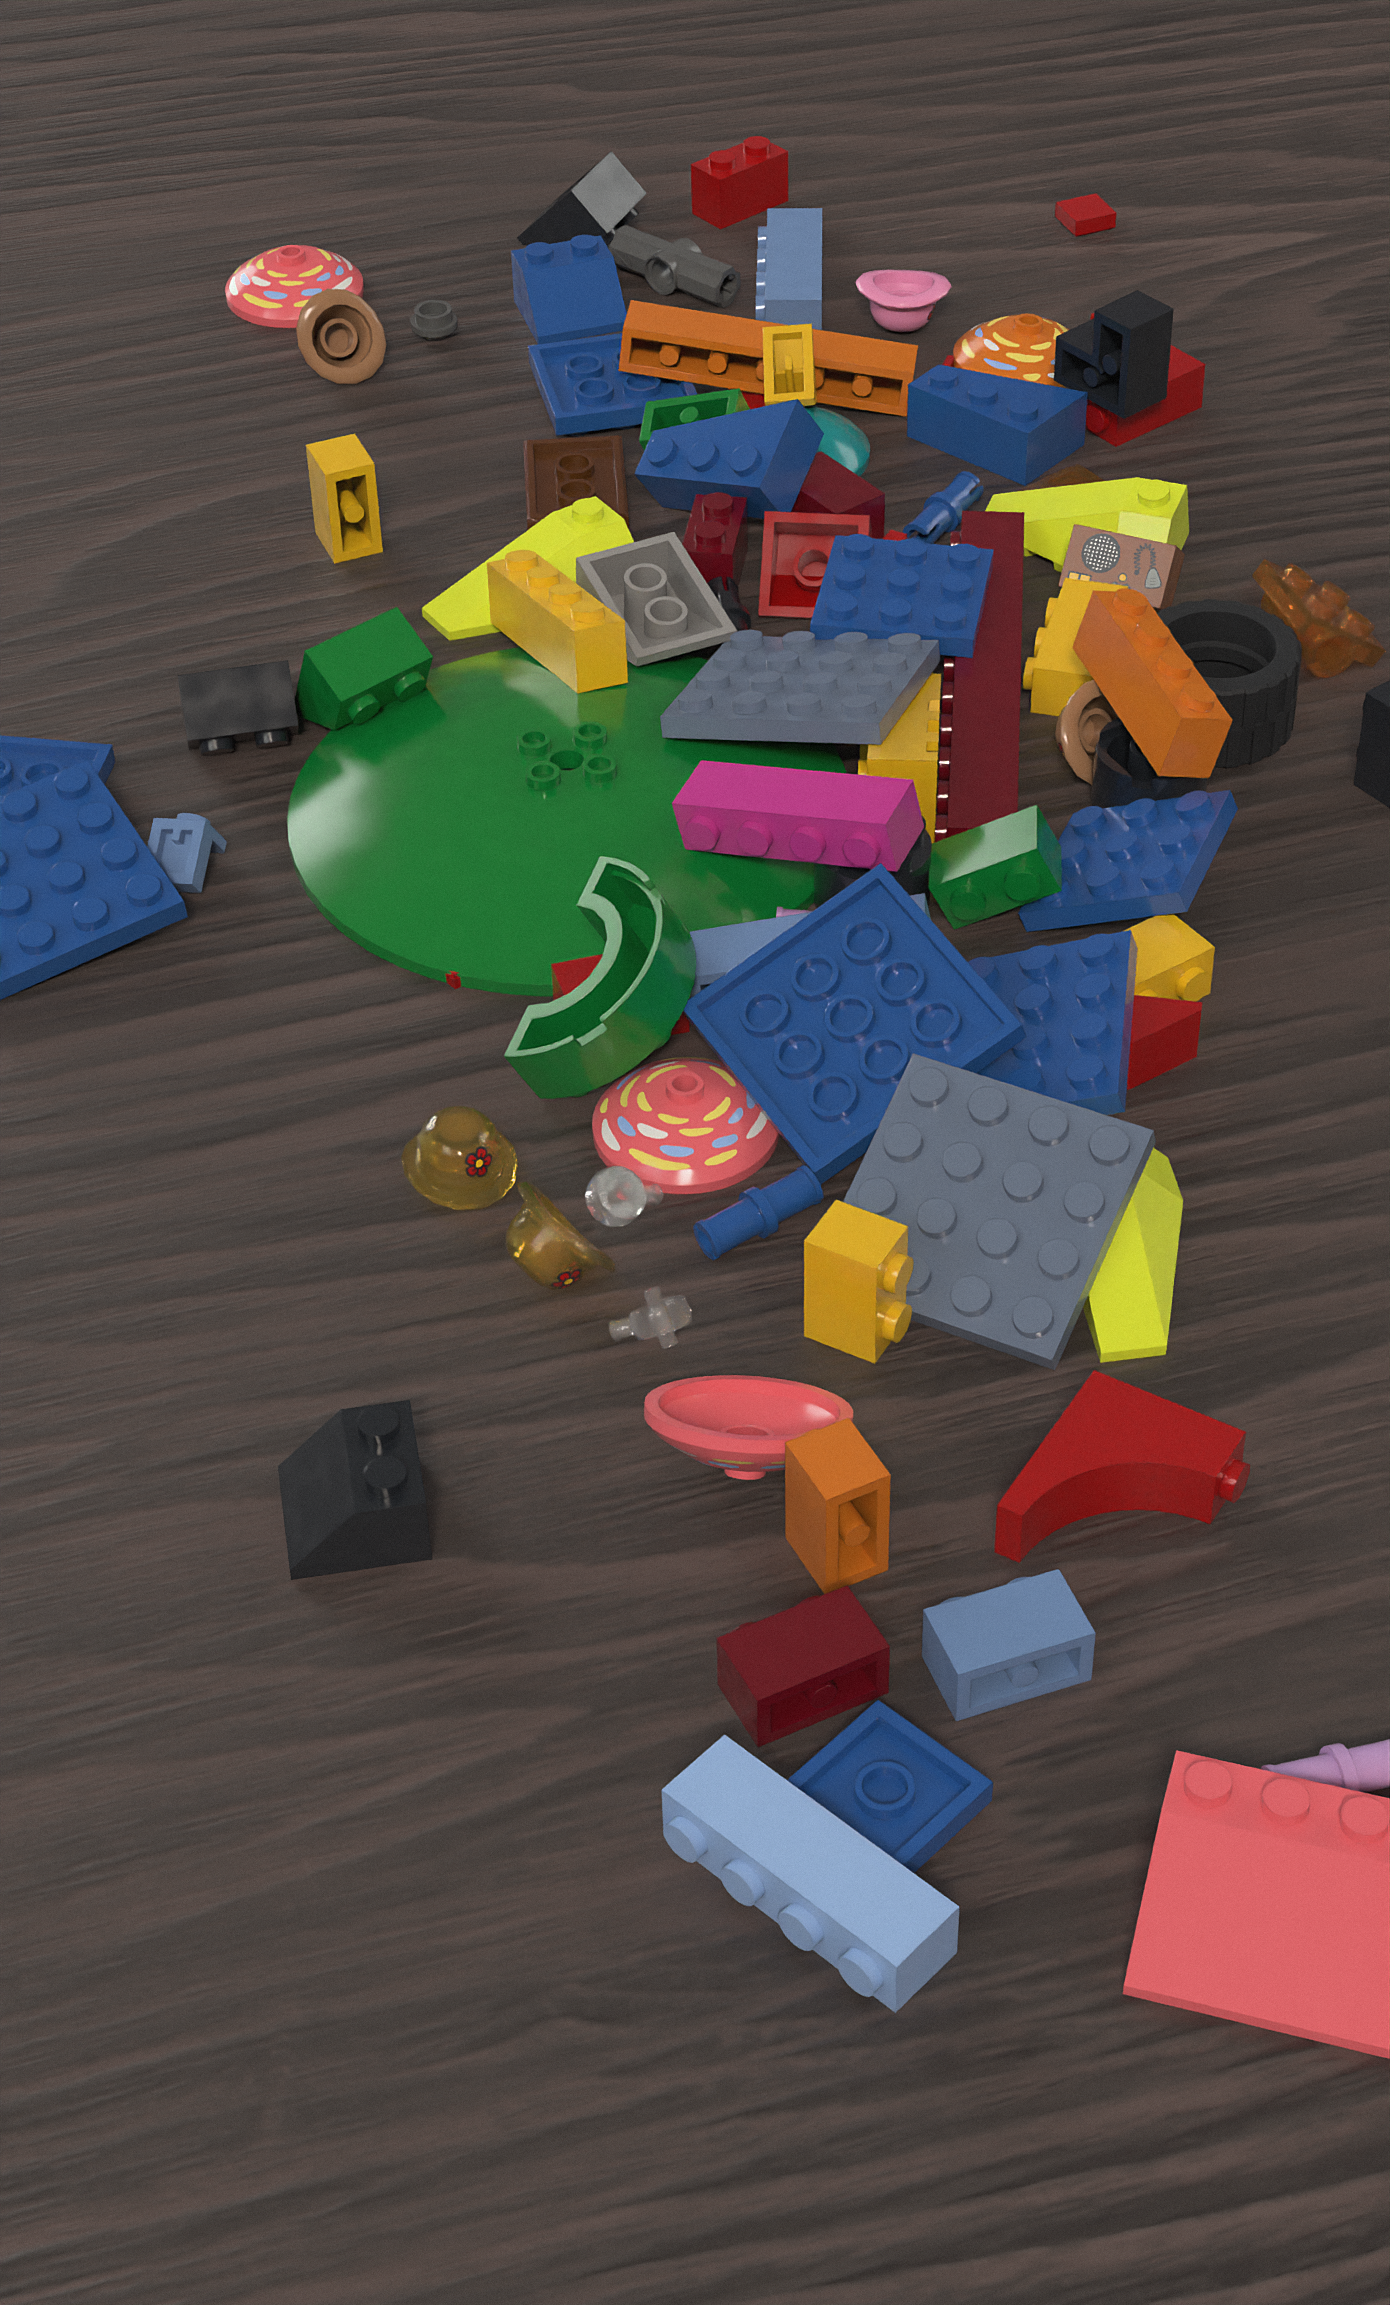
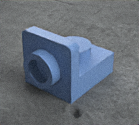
(184, 849)

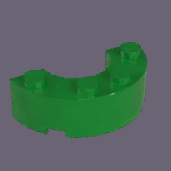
(626, 1000)

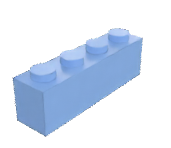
(810, 1873)

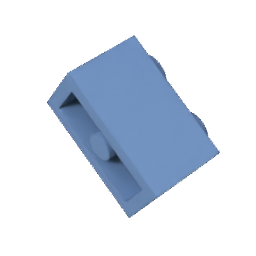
(1007, 1644)

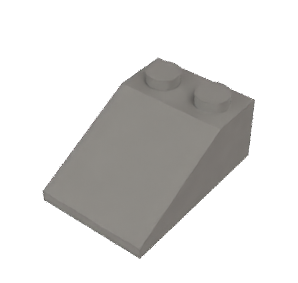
(658, 596)

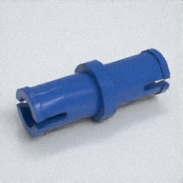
(944, 509)
(758, 1212)

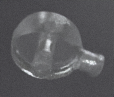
(618, 1196)
(655, 1319)

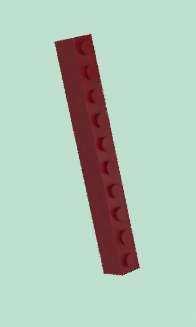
(983, 692)

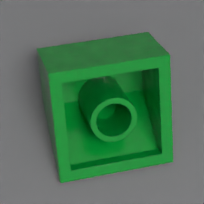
(362, 671)

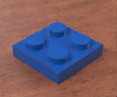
(895, 1785)

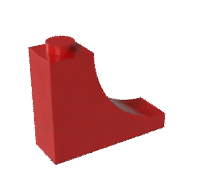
(1183, 397)
(1121, 1454)

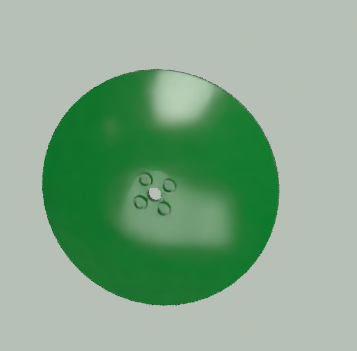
(466, 845)

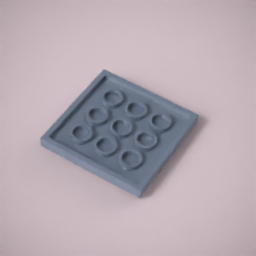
(802, 688)
(1000, 1202)

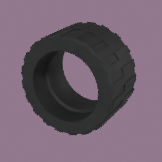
(1250, 667)

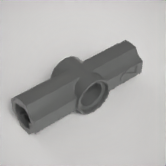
(675, 266)

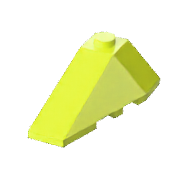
(1123, 506)
(558, 539)
(1135, 1284)

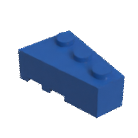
(996, 420)
(741, 454)

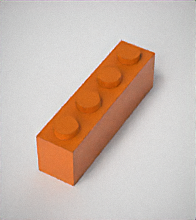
(1151, 684)

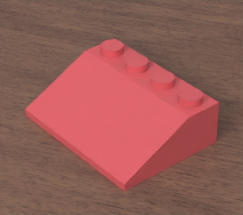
(1268, 1905)

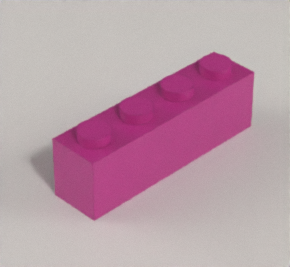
(798, 815)

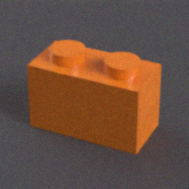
(837, 1505)

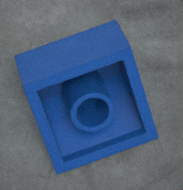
(568, 289)

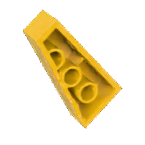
(912, 749)

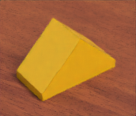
(789, 364)

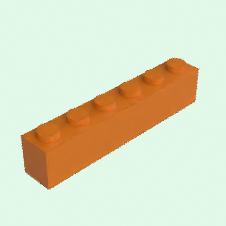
(729, 355)

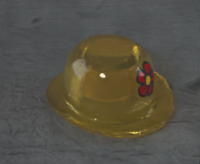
(460, 1160)
(548, 1244)

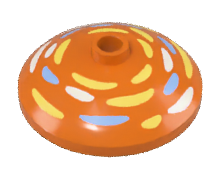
(1011, 348)

